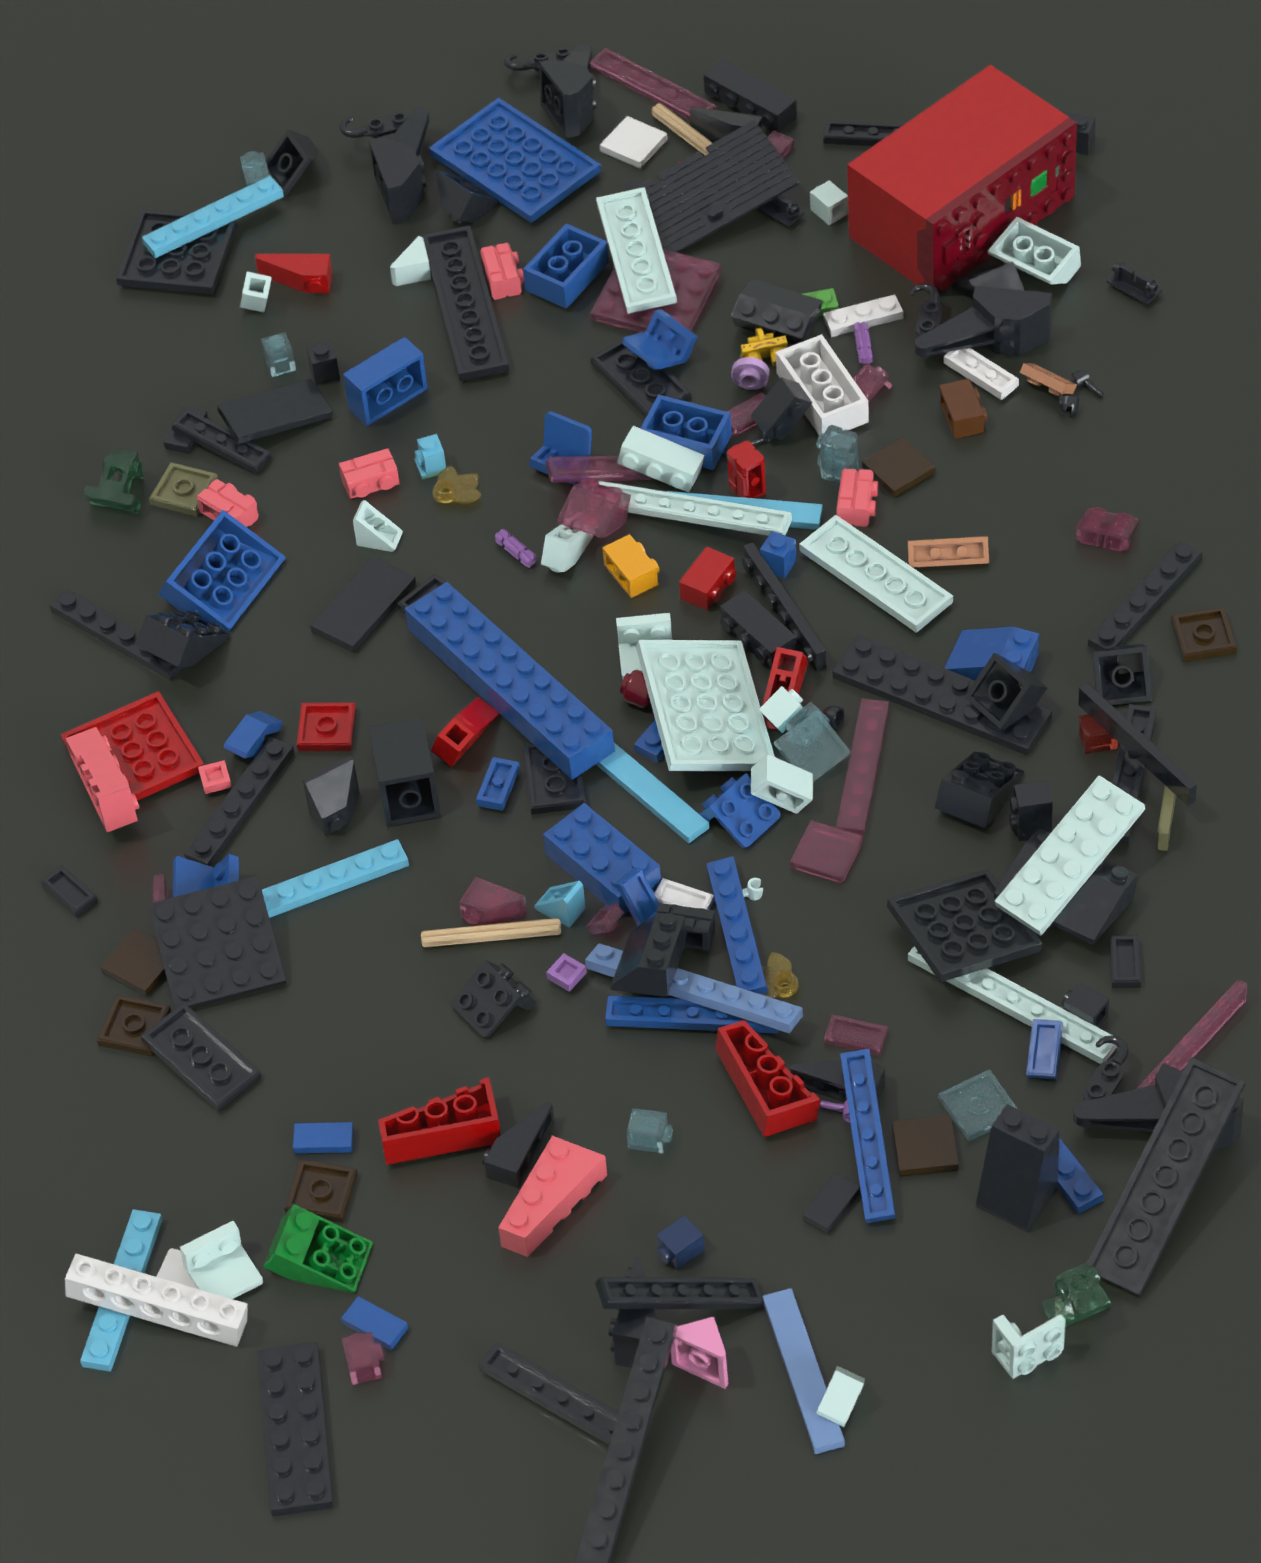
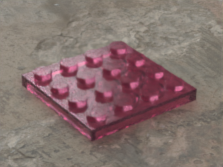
(692, 284)

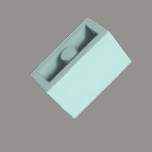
(781, 783)

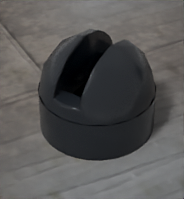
(1068, 403)
(835, 715)

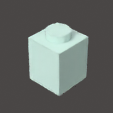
(829, 202)
(255, 292)
(782, 708)

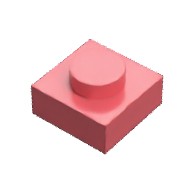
(214, 777)

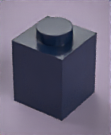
(679, 1243)

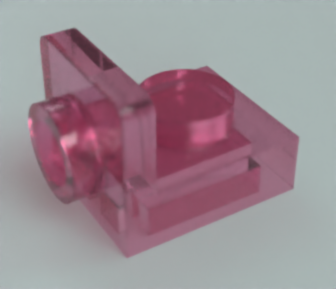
(871, 380)

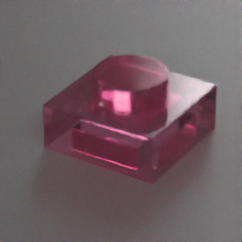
(605, 920)

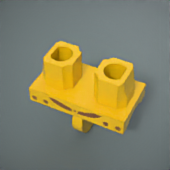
(763, 346)

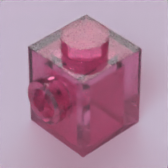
(363, 1357)

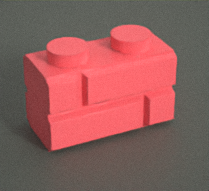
(501, 271)
(369, 473)
(856, 496)
(227, 498)

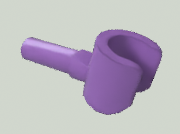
(838, 1107)

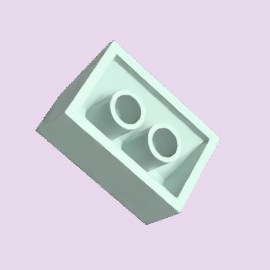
(1037, 252)

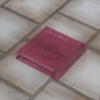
(826, 851)

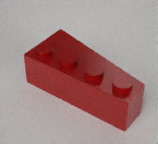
(765, 1084)
(442, 1125)

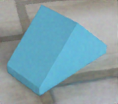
(563, 902)

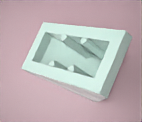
(411, 265)
(374, 529)
(840, 1396)

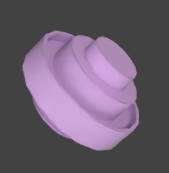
(750, 373)

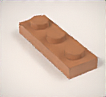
(948, 551)

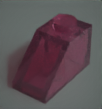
(491, 904)

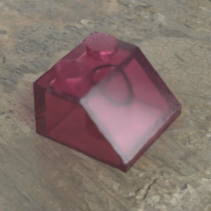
(595, 508)

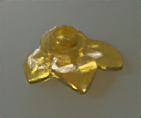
(456, 487)
(779, 973)

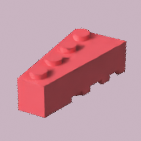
(103, 779)
(550, 1192)

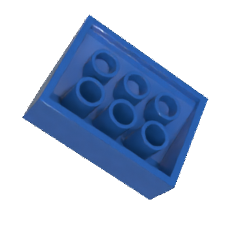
(222, 572)

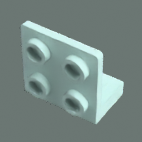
(639, 628)
(220, 1263)
(1023, 1353)

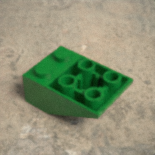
(317, 1251)

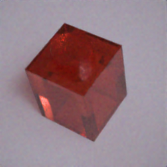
(1093, 736)

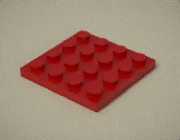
(146, 744)

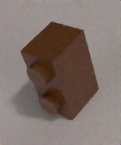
(962, 408)

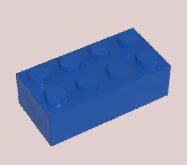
(597, 855)

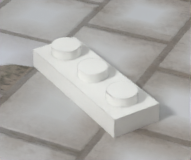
(872, 312)
(982, 372)

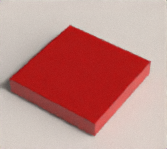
(326, 727)

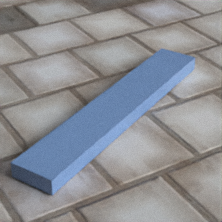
(802, 1369)

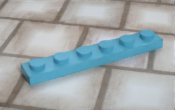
(212, 216)
(334, 878)
(109, 1324)

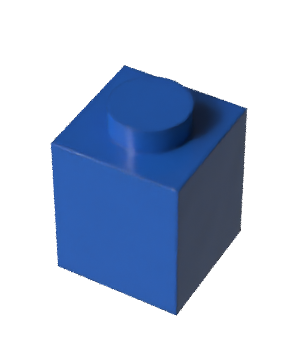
(779, 553)

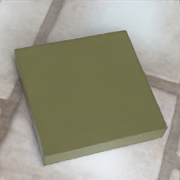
(180, 488)

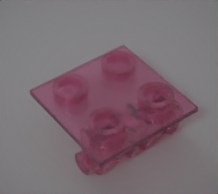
(1100, 522)

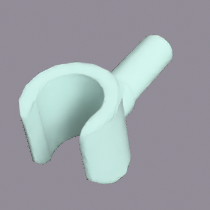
(753, 891)

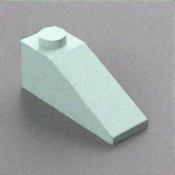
(564, 547)

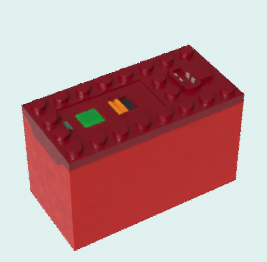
(959, 176)

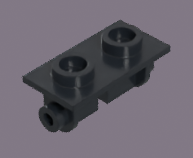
(782, 210)
(1135, 285)

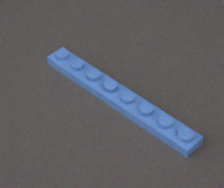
(711, 993)

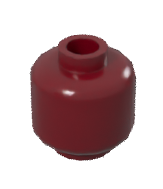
(635, 689)

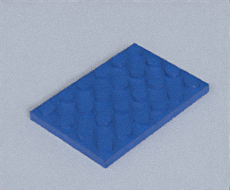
(515, 160)

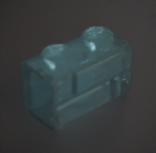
(837, 452)

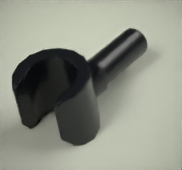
(1082, 378)

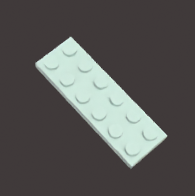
(636, 250)
(876, 573)
(1069, 855)

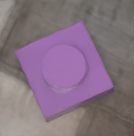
(566, 972)

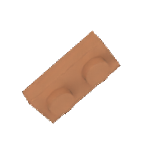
(1039, 375)

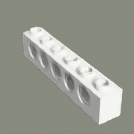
(156, 1300)

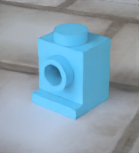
(429, 456)

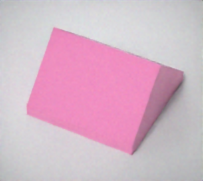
(701, 1351)

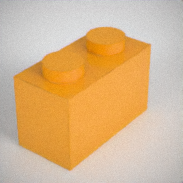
(631, 565)

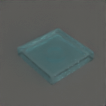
(812, 746)
(976, 1103)

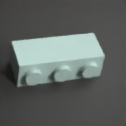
(660, 459)

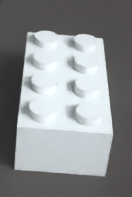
(826, 382)

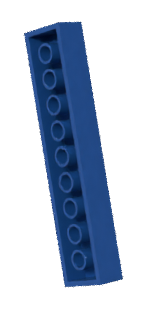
(510, 680)

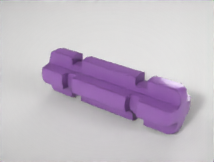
(863, 343)
(515, 548)

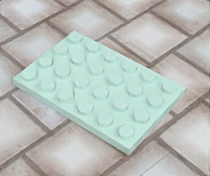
(704, 704)

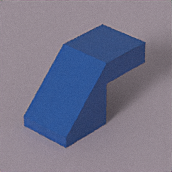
(250, 734)

